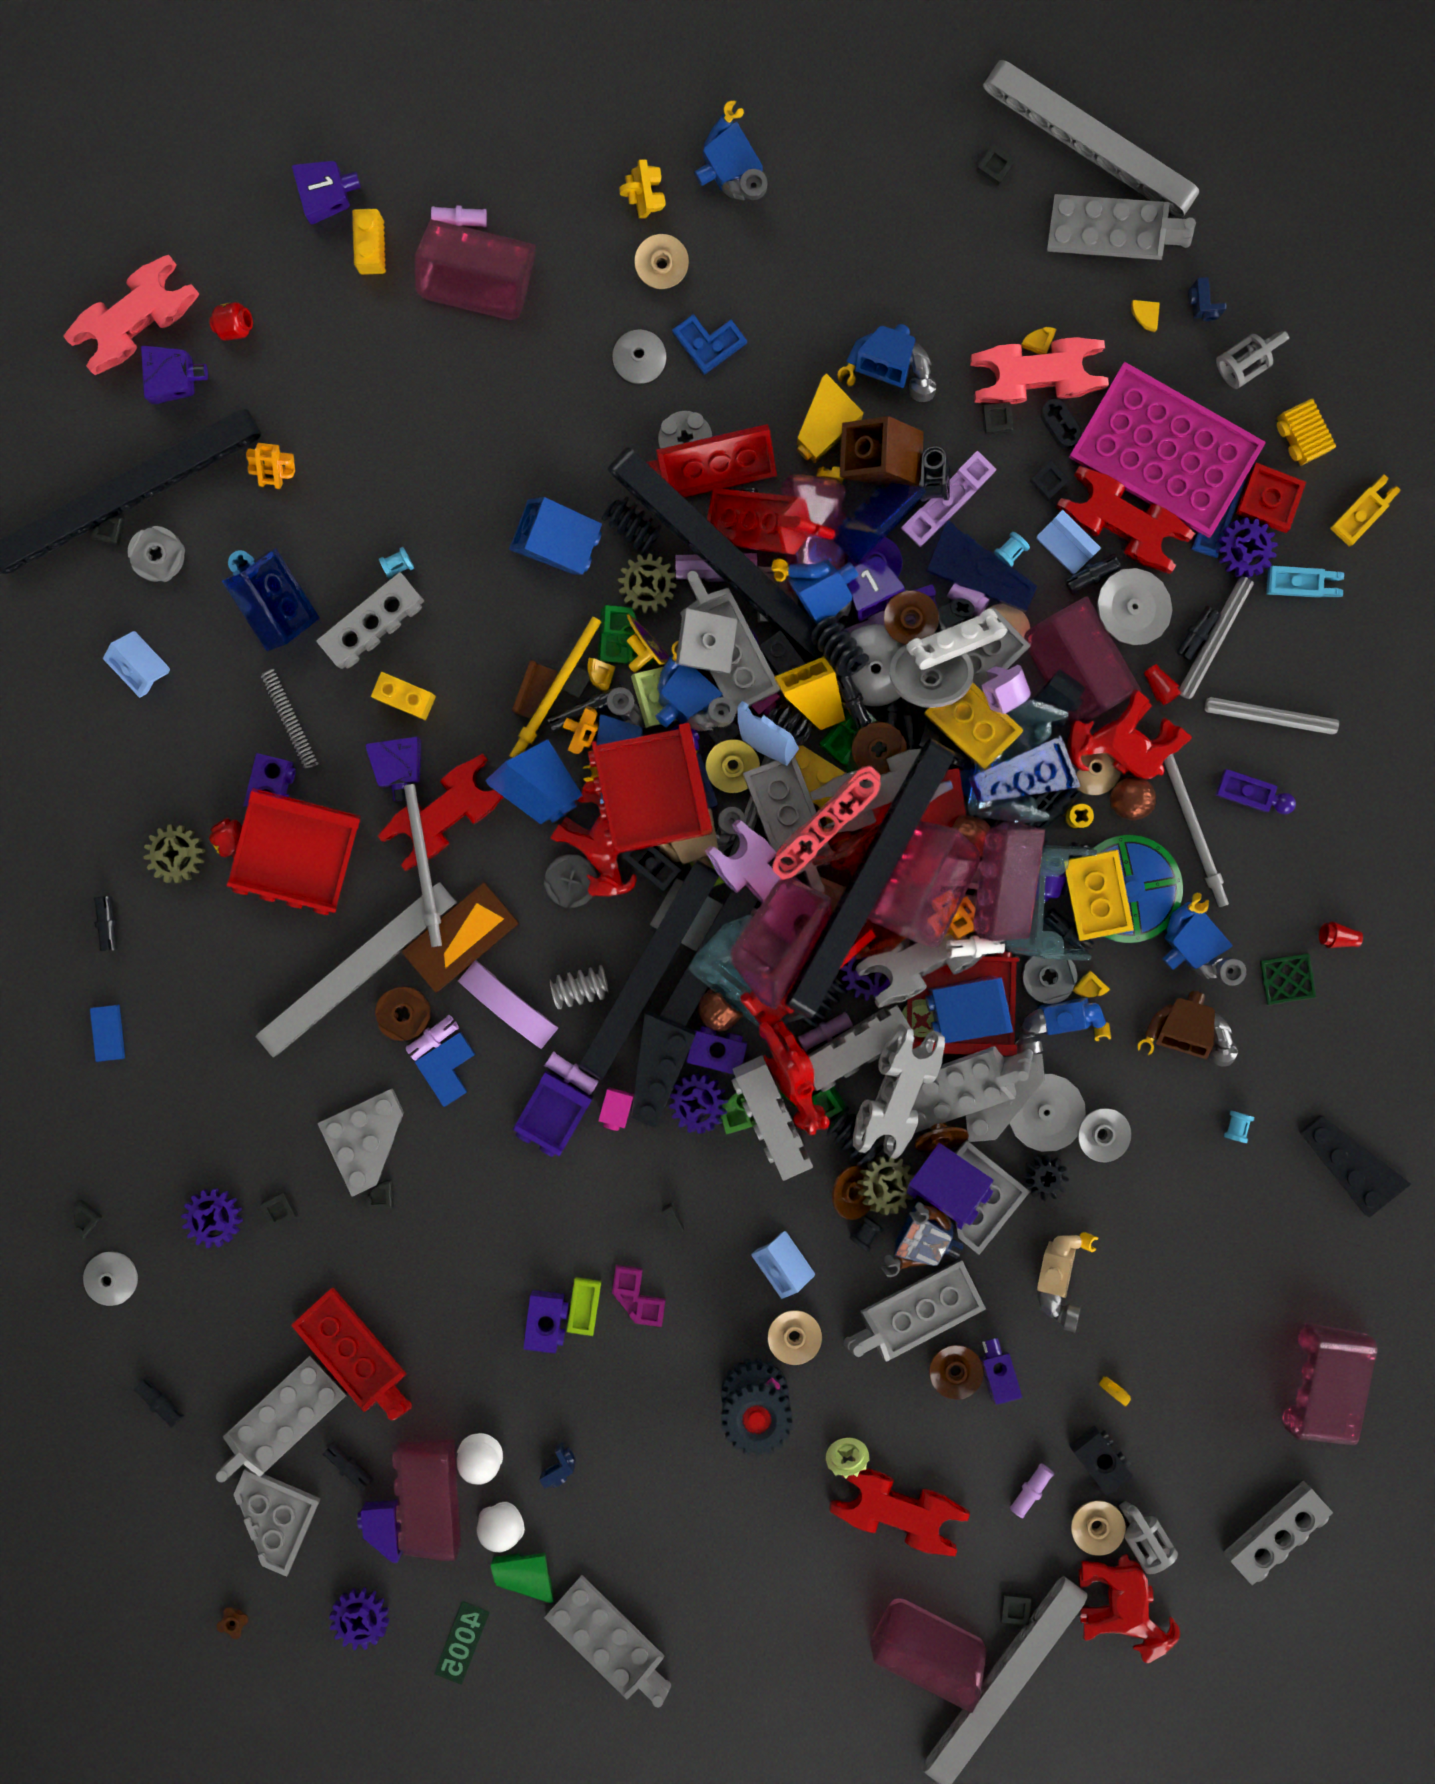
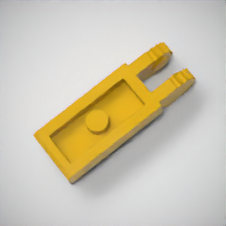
(1363, 512)

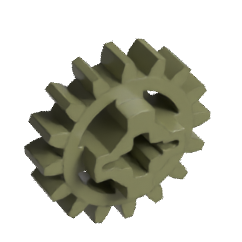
(656, 575)
(175, 864)
(877, 1191)

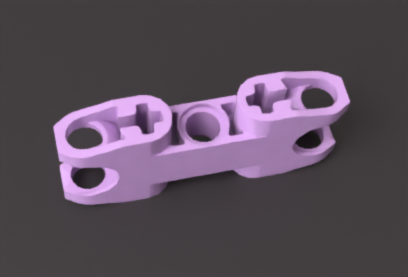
(748, 865)

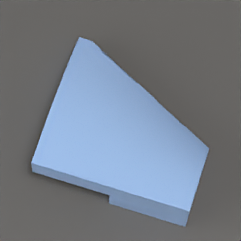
(766, 736)

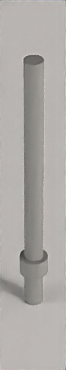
(1214, 880)
(432, 918)

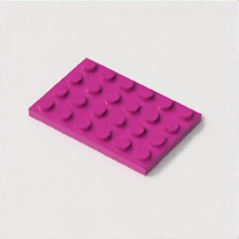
(1167, 449)

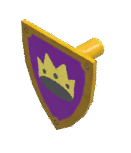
(647, 651)

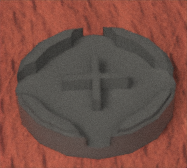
(567, 880)

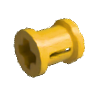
(1087, 815)

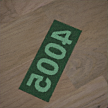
(461, 1643)

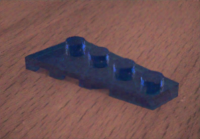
(971, 566)
(1028, 773)

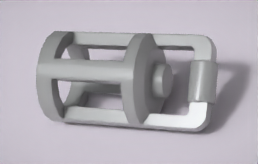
(1258, 351)
(1142, 1530)

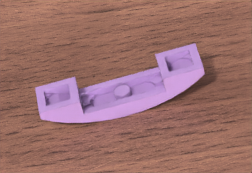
(937, 511)
(507, 1005)

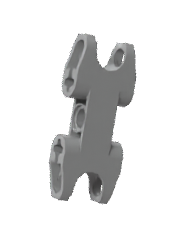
(889, 786)
(909, 965)
(904, 1073)

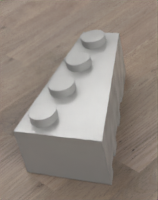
(855, 1047)
(772, 1118)

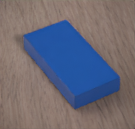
(107, 1033)

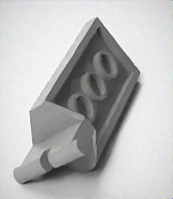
(1115, 227)
(750, 674)
(783, 807)
(970, 1086)
(917, 1312)
(281, 1419)
(609, 1642)

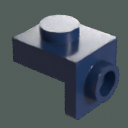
(1200, 299)
(558, 1472)

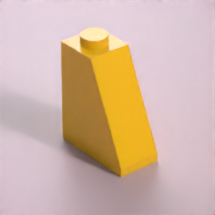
(825, 419)
(814, 692)

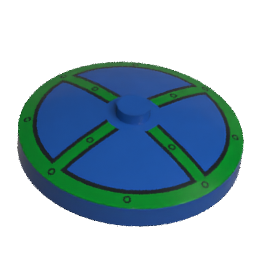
(1150, 882)

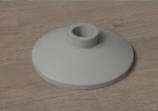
(639, 369)
(1116, 1136)
(122, 1275)

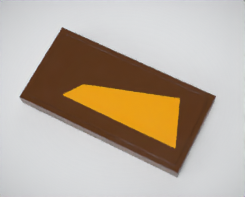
(465, 936)

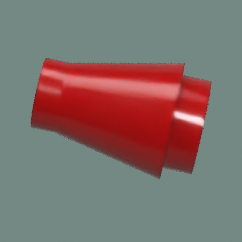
(1162, 685)
(1337, 935)

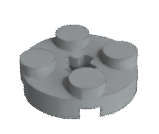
(683, 422)
(141, 559)
(1041, 990)

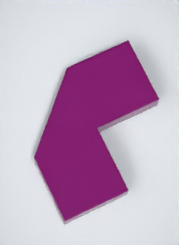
(640, 1308)

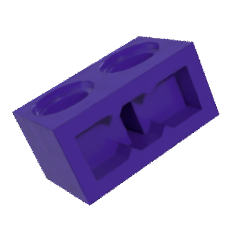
(261, 779)

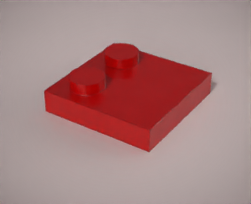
(1271, 497)

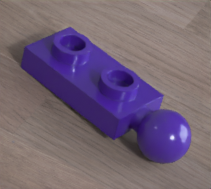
(1253, 793)

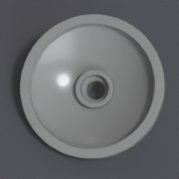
(881, 648)
(949, 679)

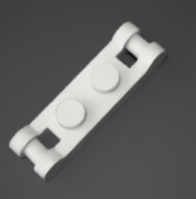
(956, 640)

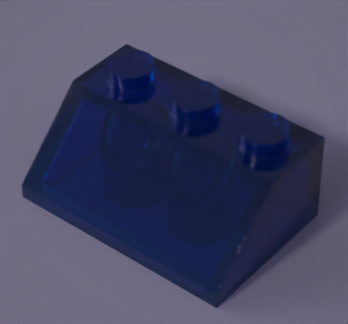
(876, 519)
(271, 600)

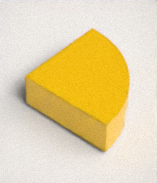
(1146, 314)
(1039, 340)
(833, 474)
(601, 674)
(1090, 986)
(1115, 1390)

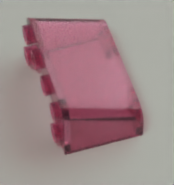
(1333, 1385)

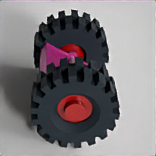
(755, 1407)

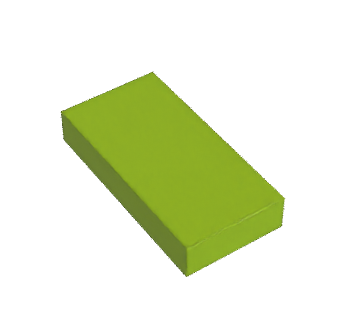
(584, 1306)

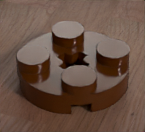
(868, 736)
(388, 1017)

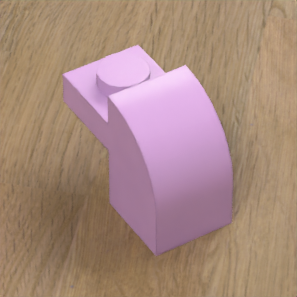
(1006, 688)

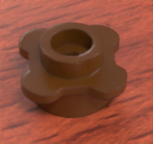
(235, 1615)

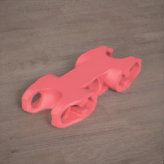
(131, 315)
(1058, 369)
(819, 835)

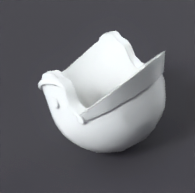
(479, 1458)
(500, 1527)

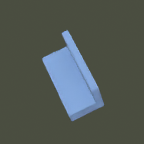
(1068, 542)
(135, 663)
(783, 1265)

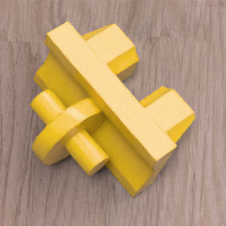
(639, 189)

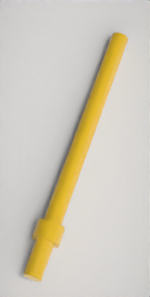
(528, 734)

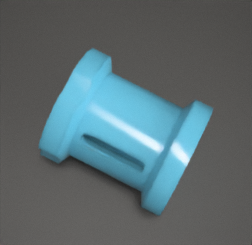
(1012, 549)
(238, 558)
(396, 563)
(1238, 1126)

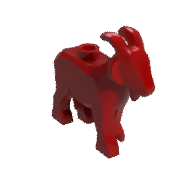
(1125, 744)
(595, 848)
(793, 1076)
(1127, 1609)

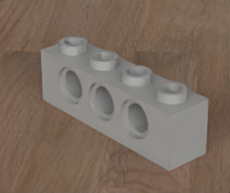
(334, 640)
(1279, 1518)

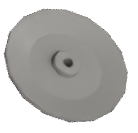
(1134, 606)
(1059, 1125)

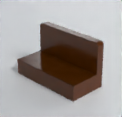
(533, 689)

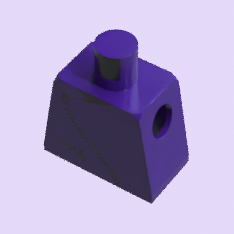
(169, 374)
(396, 764)

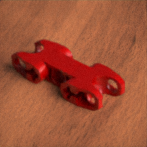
(1140, 529)
(461, 799)
(917, 1517)

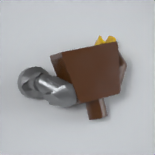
(1192, 1030)

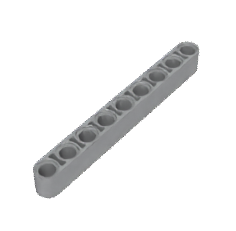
(1090, 138)
(351, 973)
(1005, 1681)

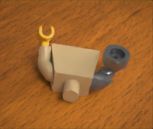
(694, 849)
(1056, 1276)

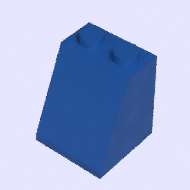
(556, 535)
(537, 783)
(969, 1009)

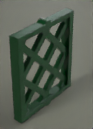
(1309, 975)

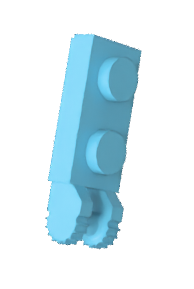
(1302, 582)

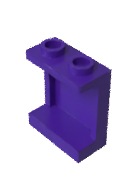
(552, 1114)
(951, 1185)

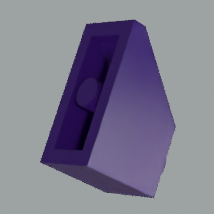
(381, 1527)

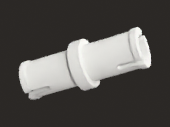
(974, 946)

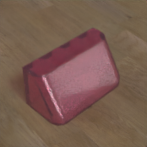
(473, 269)
(824, 506)
(1085, 651)
(1008, 881)
(927, 884)
(780, 939)
(428, 1499)
(930, 1653)

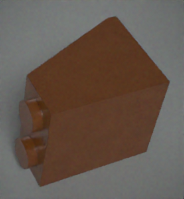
(881, 452)

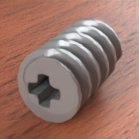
(579, 987)

